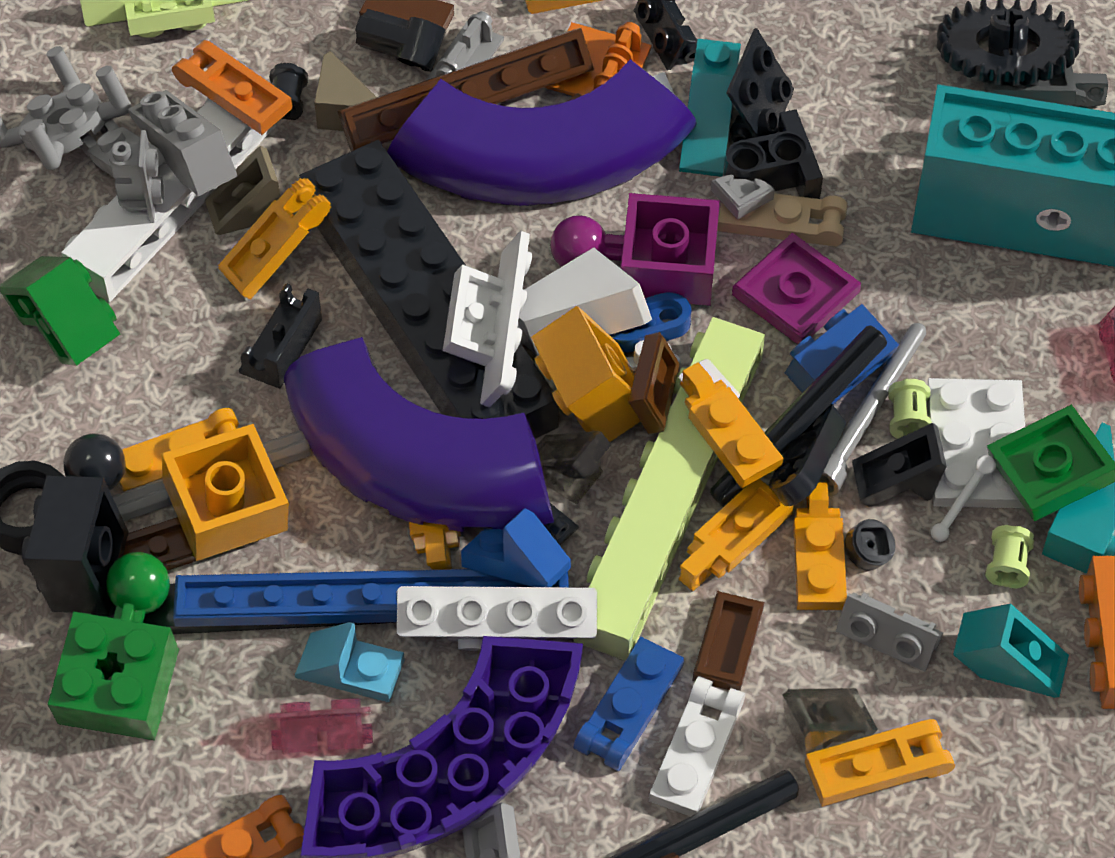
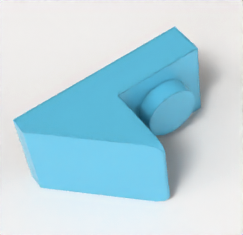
(342, 662)

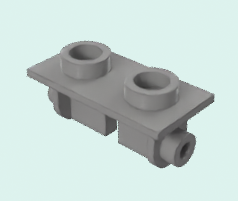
(470, 46)
(136, 176)
(883, 630)

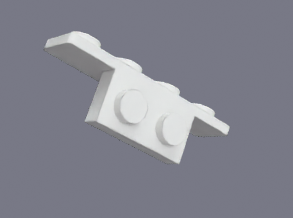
(486, 317)
(507, 612)

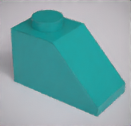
(1010, 650)

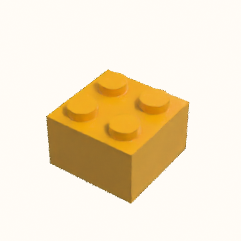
(588, 373)
(225, 492)

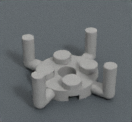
(60, 120)

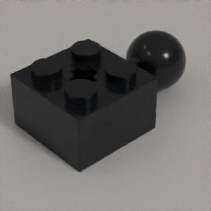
(78, 528)

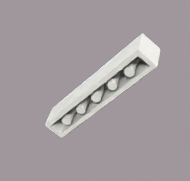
(124, 241)

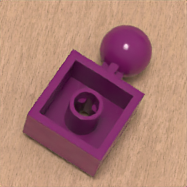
(664, 246)

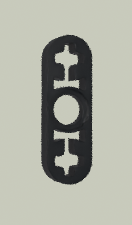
(807, 458)

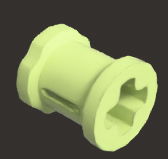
(908, 407)
(1010, 556)

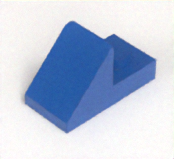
(518, 553)

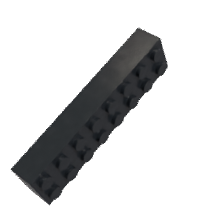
(407, 279)

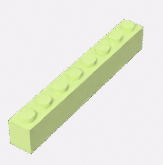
(663, 498)

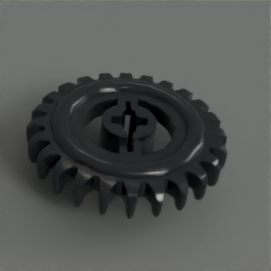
(1007, 29)

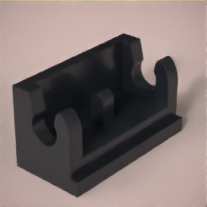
(282, 337)

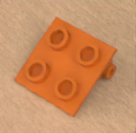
(608, 56)

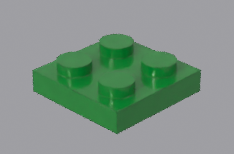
(1053, 462)

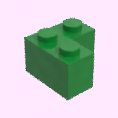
(63, 307)

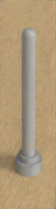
(835, 470)

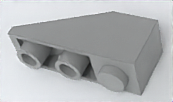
(187, 141)

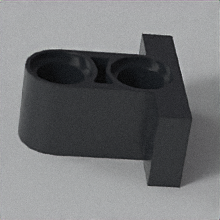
(778, 159)

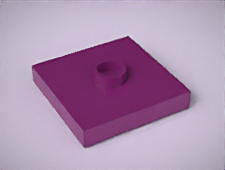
(796, 289)

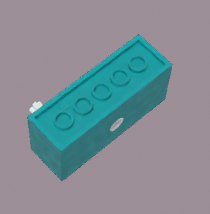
(1019, 175)

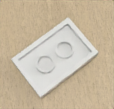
(969, 419)

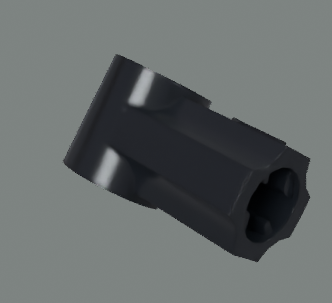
(409, 41)

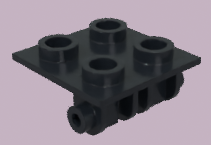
(758, 91)

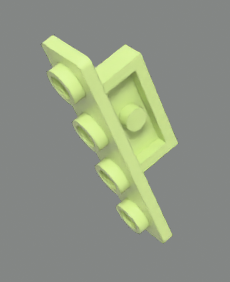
(152, 17)

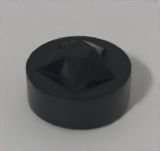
(870, 544)

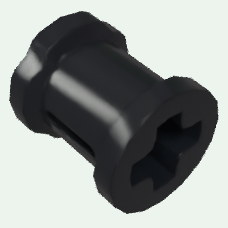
(291, 81)

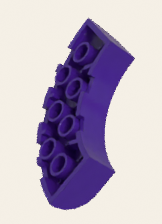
(542, 151)
(408, 456)
(453, 767)

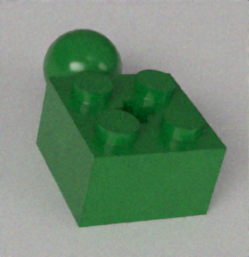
(123, 647)

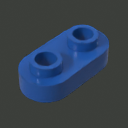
(661, 307)

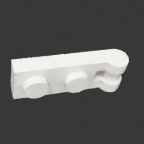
(696, 748)

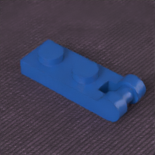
(629, 703)

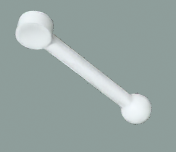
(983, 465)

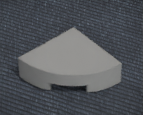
(741, 195)

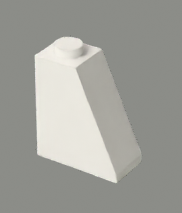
(592, 284)

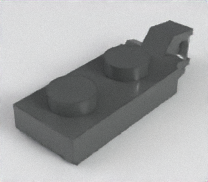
(1064, 89)

